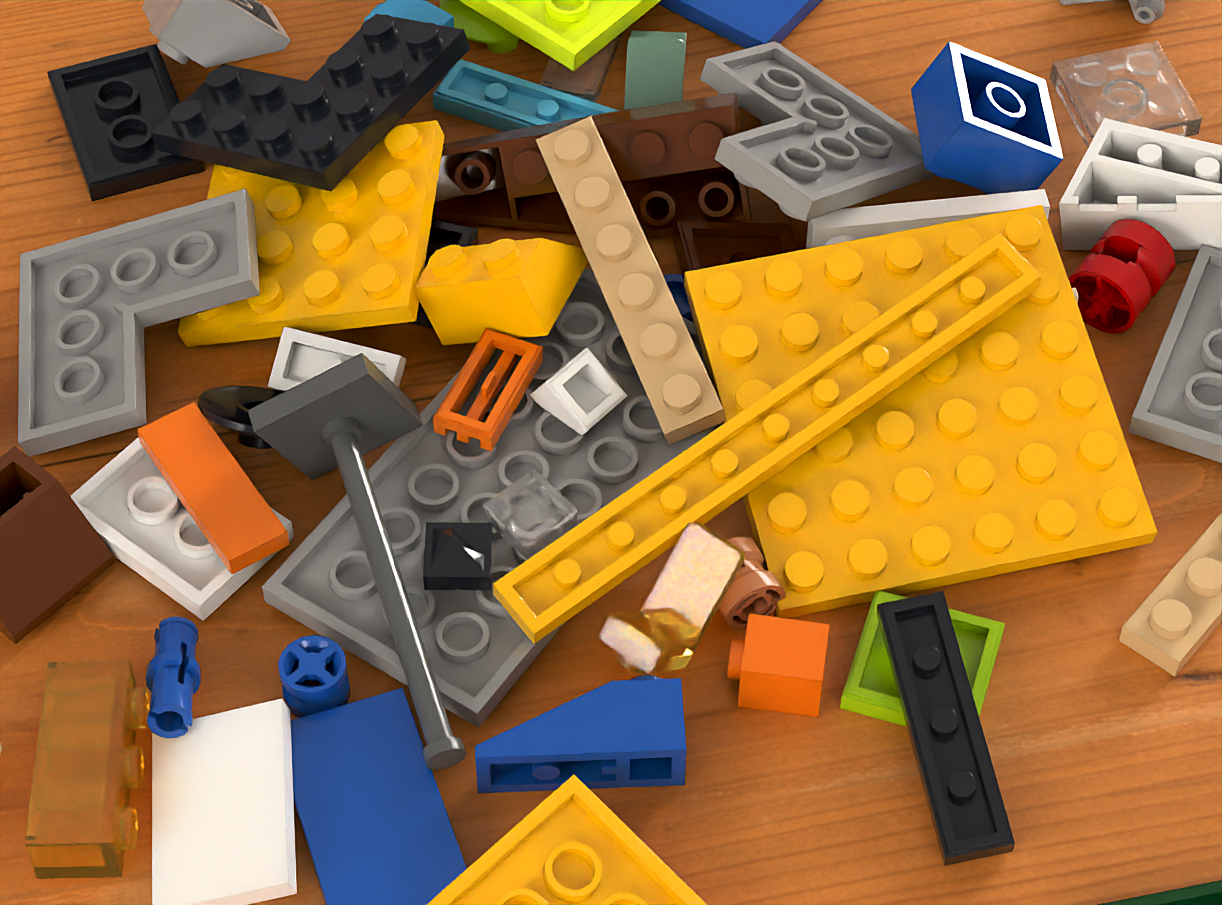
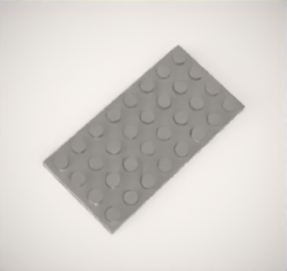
(436, 478)

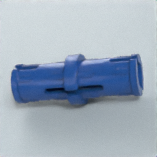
(173, 677)

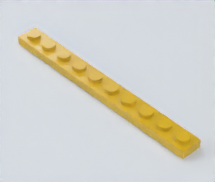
(764, 438)

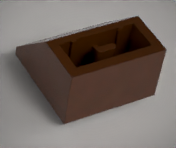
(44, 546)

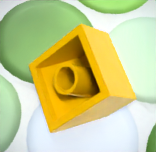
(498, 287)

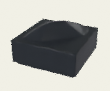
(458, 556)

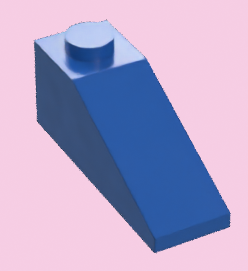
(607, 738)

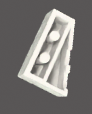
(1149, 179)

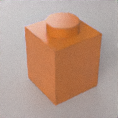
(780, 664)

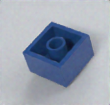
(985, 122)

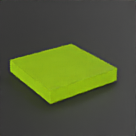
(871, 683)

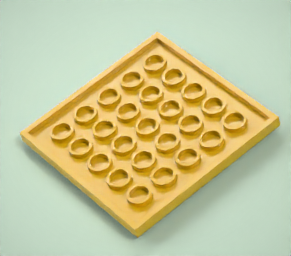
(958, 474)

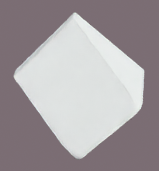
(579, 392)

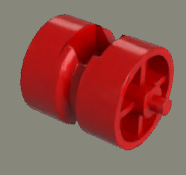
(1122, 275)

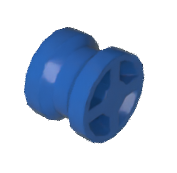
(315, 660)

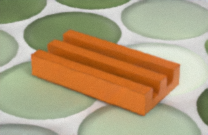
(470, 426)

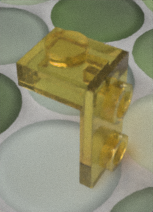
(678, 606)

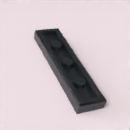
(944, 729)

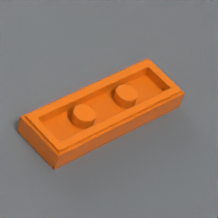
(213, 487)

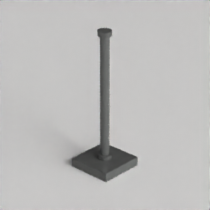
(331, 426)

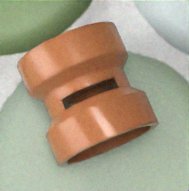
(752, 589)

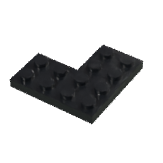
(317, 126)

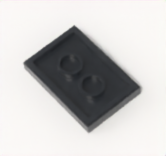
(110, 116)

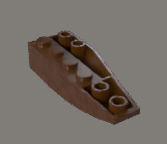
(658, 153)

